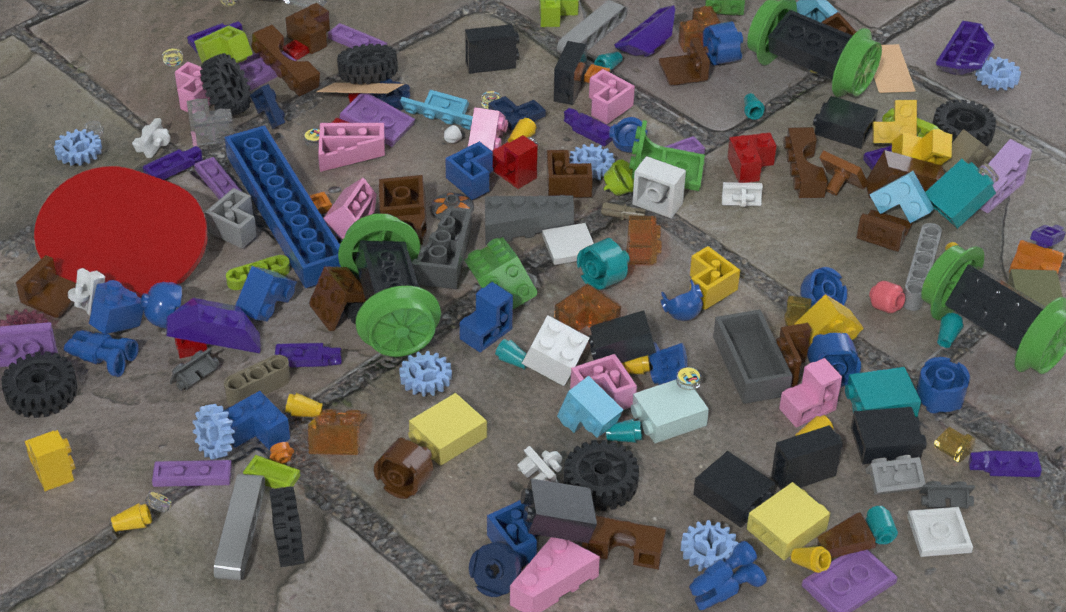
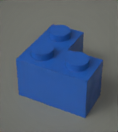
(470, 169)
(262, 291)
(115, 308)
(490, 319)
(258, 418)
(510, 529)

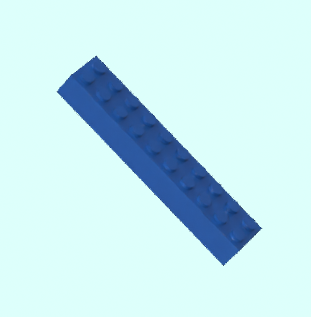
(283, 203)

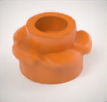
(281, 452)

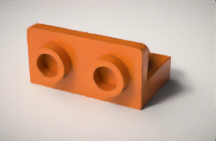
(1034, 257)

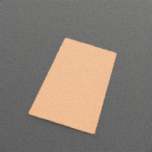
(893, 72)
(360, 88)

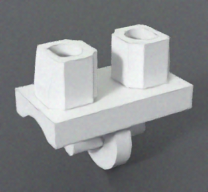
(152, 138)
(742, 194)
(85, 289)
(533, 463)

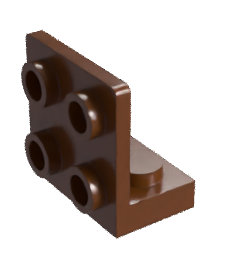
(687, 68)
(883, 230)
(44, 289)
(332, 292)
(794, 346)

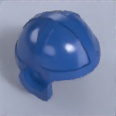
(624, 133)
(684, 306)

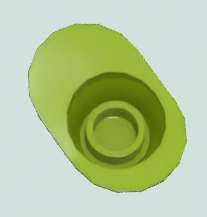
(619, 178)

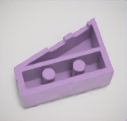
(1011, 166)

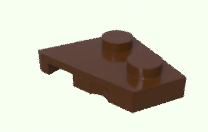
(848, 537)

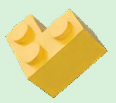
(904, 121)
(933, 147)
(714, 275)
(830, 317)
(50, 459)

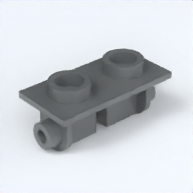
(186, 373)
(957, 493)

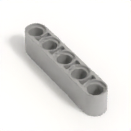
(595, 26)
(921, 264)
(239, 527)

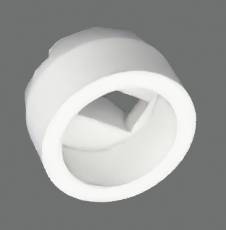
(452, 134)

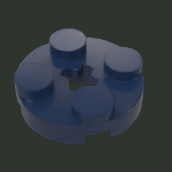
(395, 95)
(508, 564)

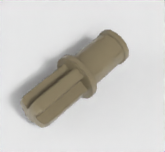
(621, 211)

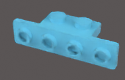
(440, 106)

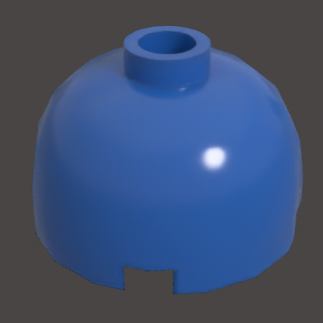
(822, 282)
(160, 302)

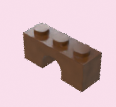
(643, 540)

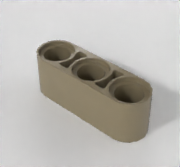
(263, 376)

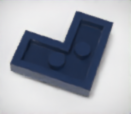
(265, 101)
(515, 113)

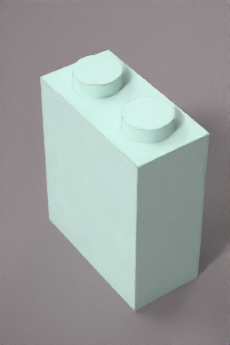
(669, 411)

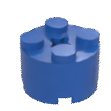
(722, 43)
(838, 351)
(942, 385)

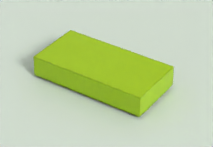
(275, 473)

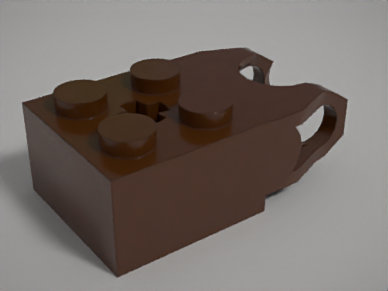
(406, 200)

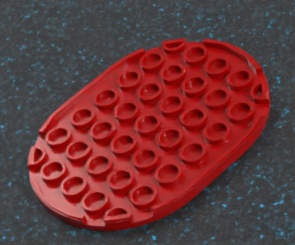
(123, 227)

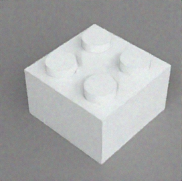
(659, 187)
(555, 350)

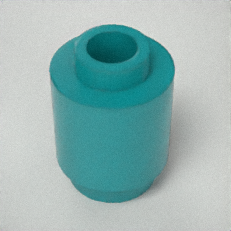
(881, 525)

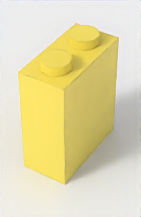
(448, 428)
(788, 520)

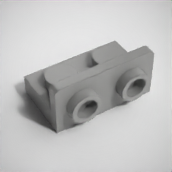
(896, 475)

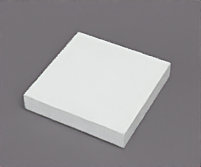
(566, 242)
(939, 531)

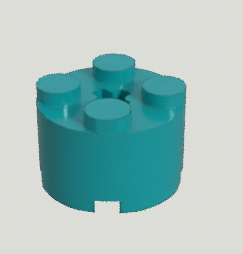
(603, 264)

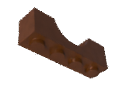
(298, 75)
(808, 178)

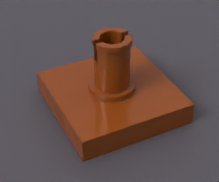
(842, 172)

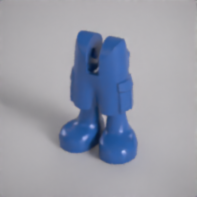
(100, 347)
(720, 582)

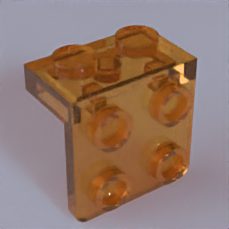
(336, 432)

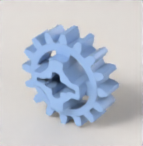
(999, 74)
(78, 147)
(595, 156)
(425, 373)
(213, 431)
(707, 544)

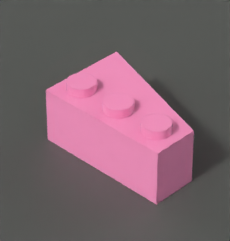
(349, 143)
(352, 204)
(551, 574)

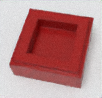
(296, 49)

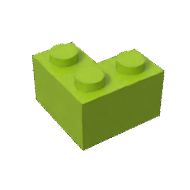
(552, 10)
(226, 40)

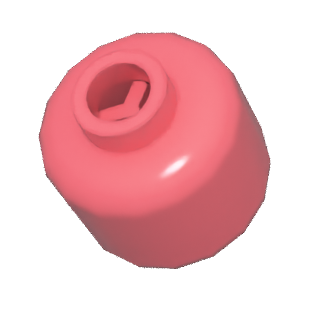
(887, 297)

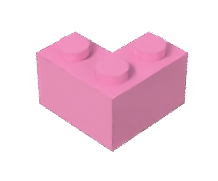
(189, 84)
(609, 96)
(487, 128)
(610, 376)
(814, 396)

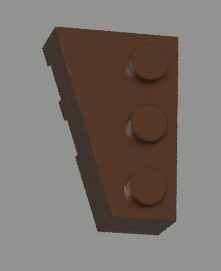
(893, 166)

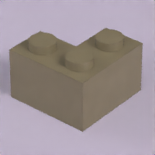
(970, 150)

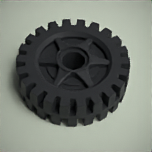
(367, 63)
(225, 84)
(962, 115)
(39, 384)
(604, 469)
(286, 526)

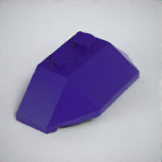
(649, 34)
(966, 49)
(214, 325)

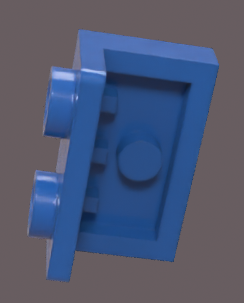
(667, 363)

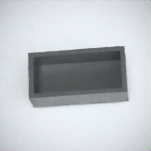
(752, 356)

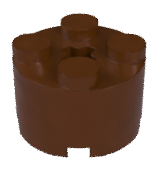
(404, 468)

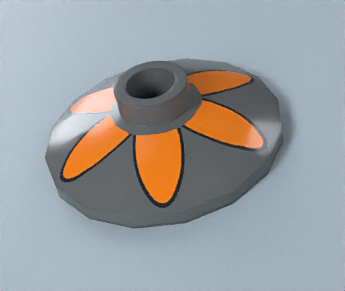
(442, 203)

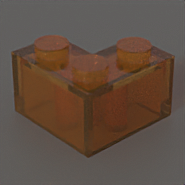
(694, 28)
(642, 239)
(586, 308)

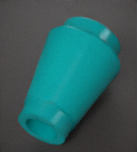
(609, 60)
(753, 106)
(949, 329)
(511, 353)
(625, 431)

